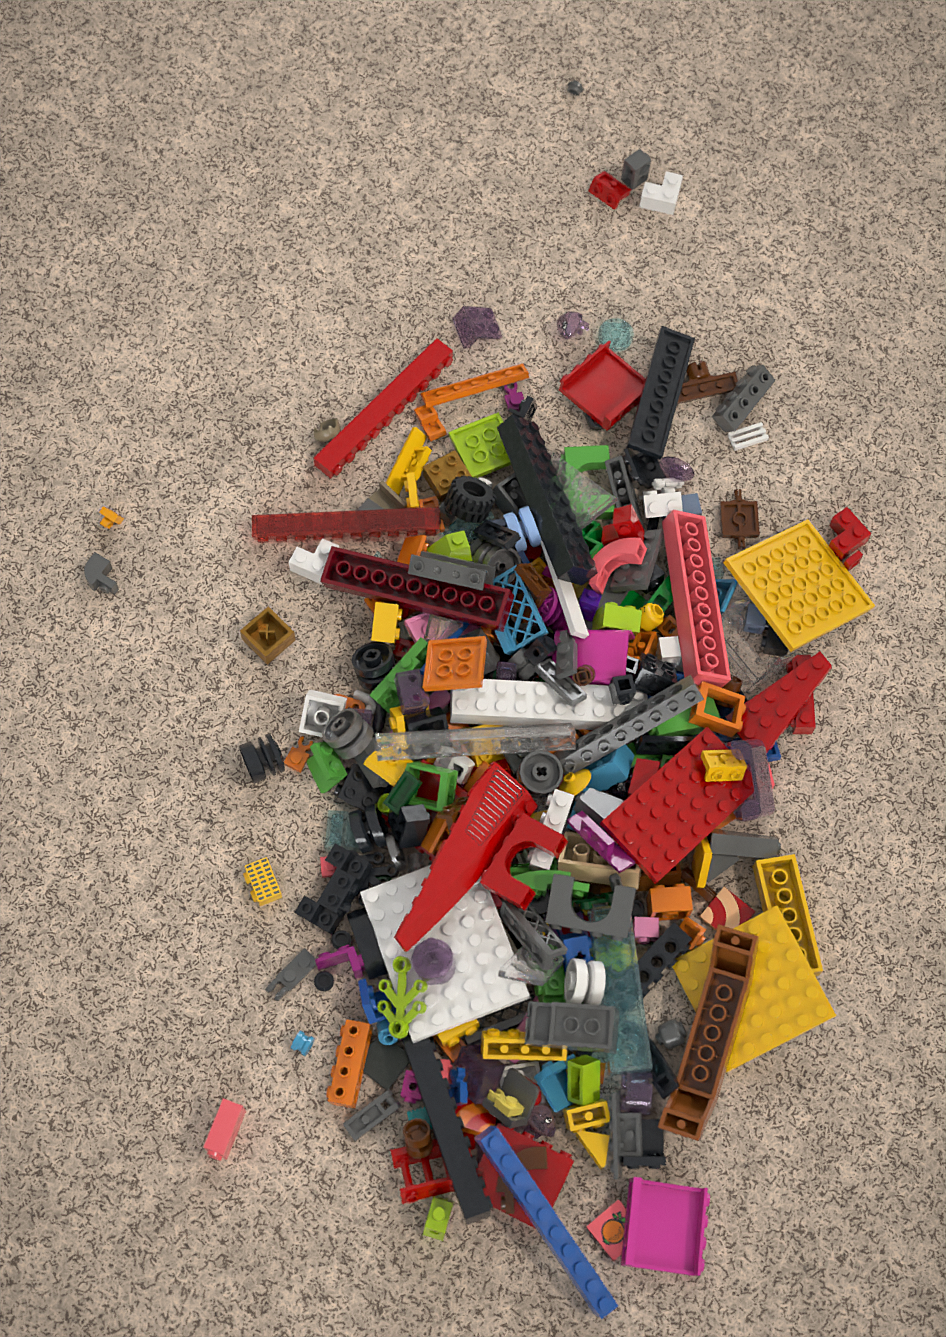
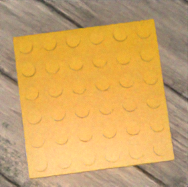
(799, 585)
(783, 993)

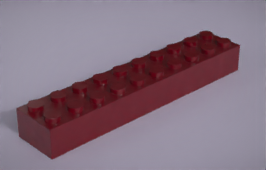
(391, 583)

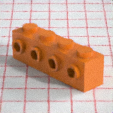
(350, 1064)

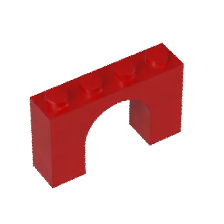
(526, 834)

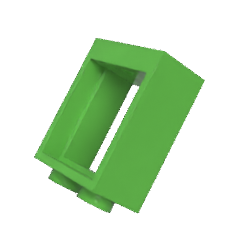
(446, 788)

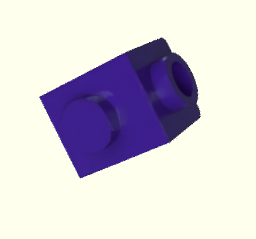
(589, 603)

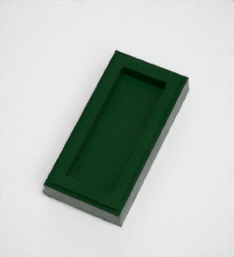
(402, 792)

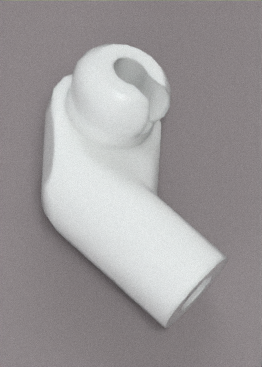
(364, 697)

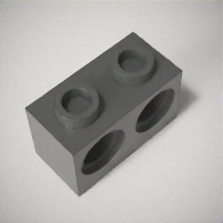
(636, 169)

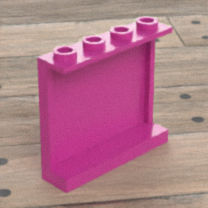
(665, 1227)

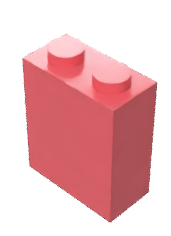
(224, 1130)

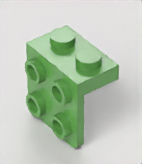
(325, 766)

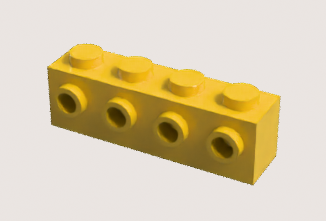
(511, 1046)

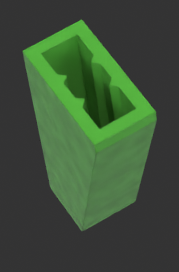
(679, 724)

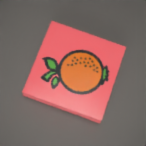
(609, 1229)

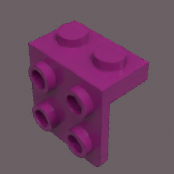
(343, 955)

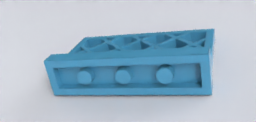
(507, 638)

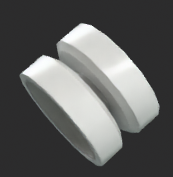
(584, 982)

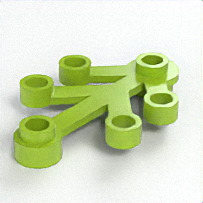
(401, 999)

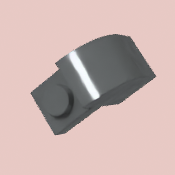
(96, 574)

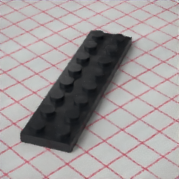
(660, 392)

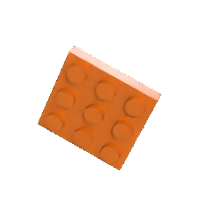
(455, 663)

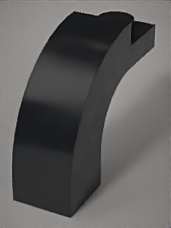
(367, 943)

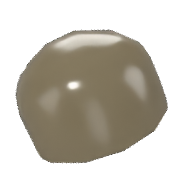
(327, 430)

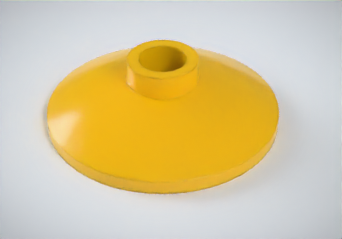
(575, 782)

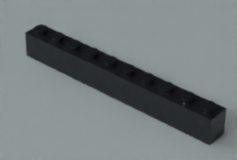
(447, 1129)

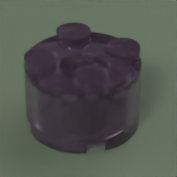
(431, 950)
(637, 1092)

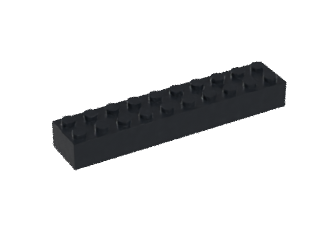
(547, 500)

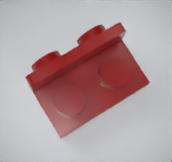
(608, 189)

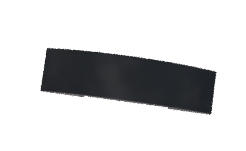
(662, 1074)

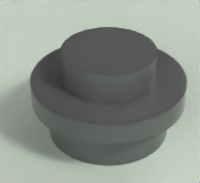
(575, 87)

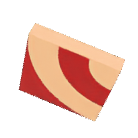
(726, 911)

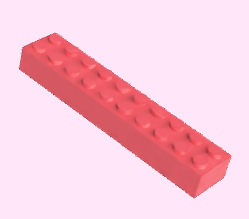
(695, 598)

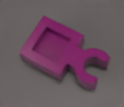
(513, 398)

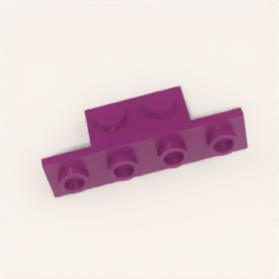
(600, 842)

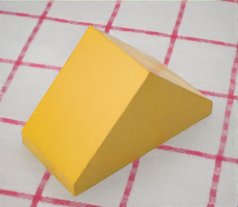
(595, 1145)

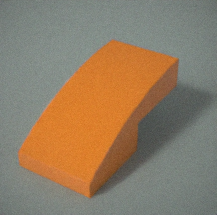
(430, 422)

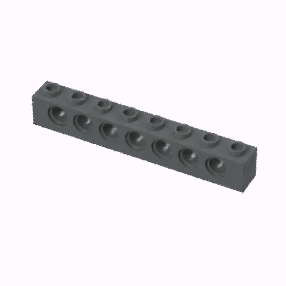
(630, 725)

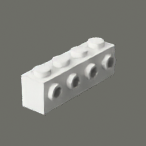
(555, 818)

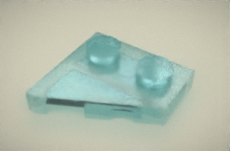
(340, 831)

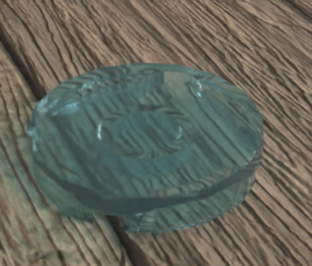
(618, 332)

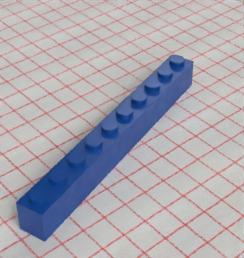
(546, 1221)

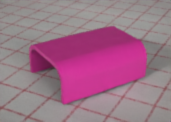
(603, 651)

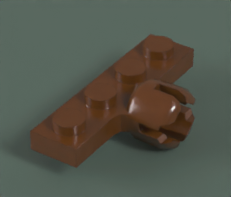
(703, 384)

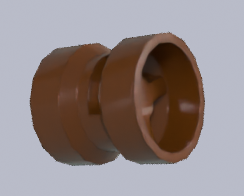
(587, 675)

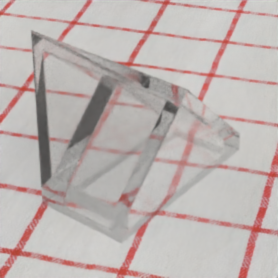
(440, 627)

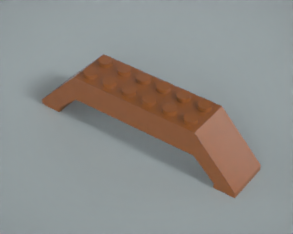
(712, 1033)

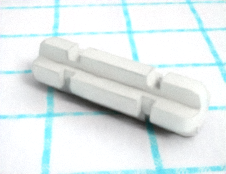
(667, 483)

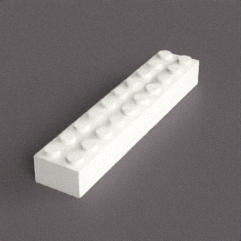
(534, 704)

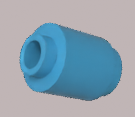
(383, 1033)

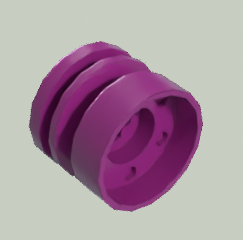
(552, 612)

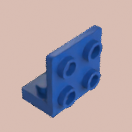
(370, 1001)

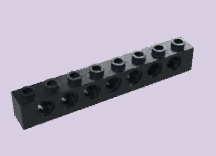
(672, 935)

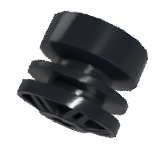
(262, 758)

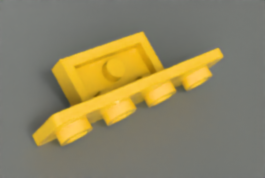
(410, 460)

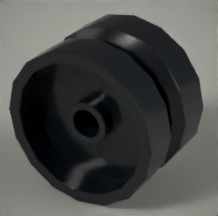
(373, 663)
(368, 828)

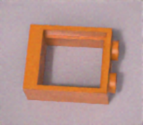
(714, 723)

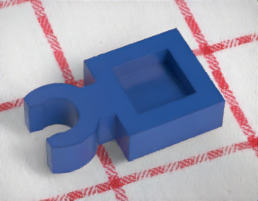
(458, 1088)

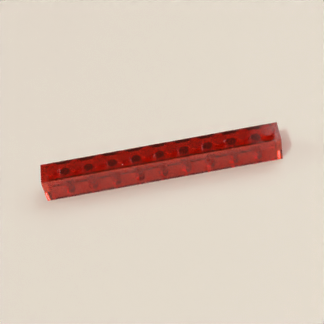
(346, 524)

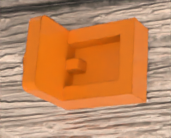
(693, 930)

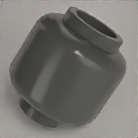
(671, 1034)

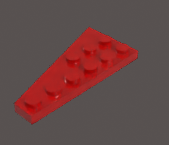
(776, 706)

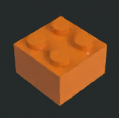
(669, 902)

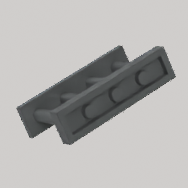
(451, 570)

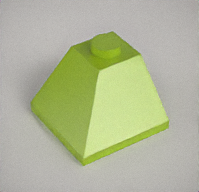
(452, 545)

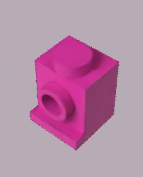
(409, 1095)

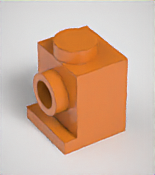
(668, 624)

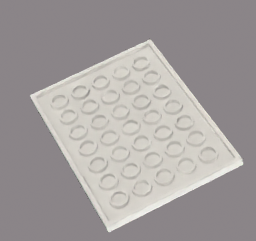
(476, 941)

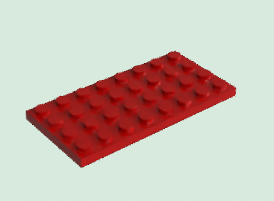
(675, 809)

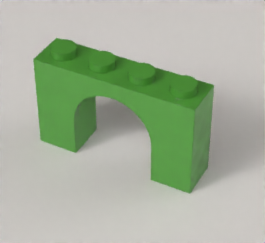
(589, 458)

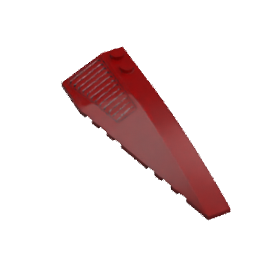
(463, 857)

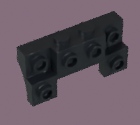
(338, 893)

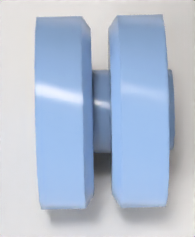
(525, 528)

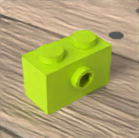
(583, 1080)

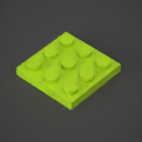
(481, 446)

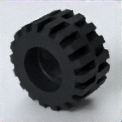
(470, 499)

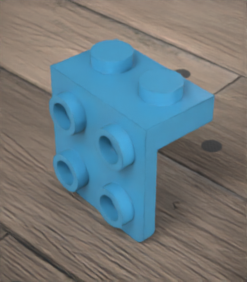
(554, 1083)

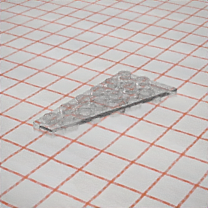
(585, 496)

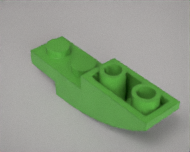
(542, 880)

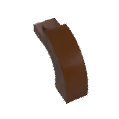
(531, 1159)

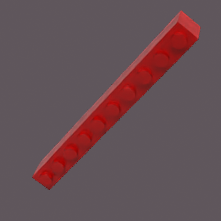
(383, 408)

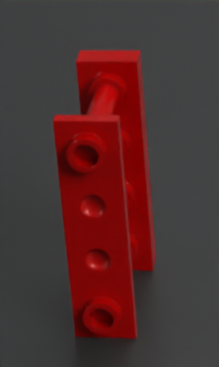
(430, 1188)

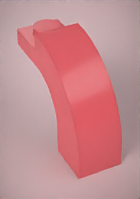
(614, 555)

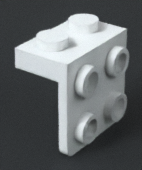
(661, 504)

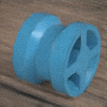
(302, 1043)

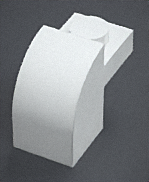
(461, 764)

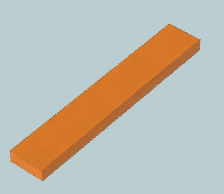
(474, 385)

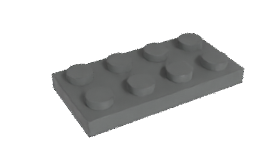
(636, 576)

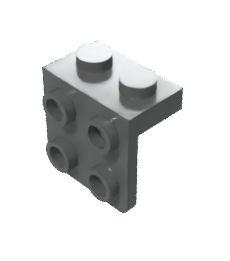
(520, 1088)

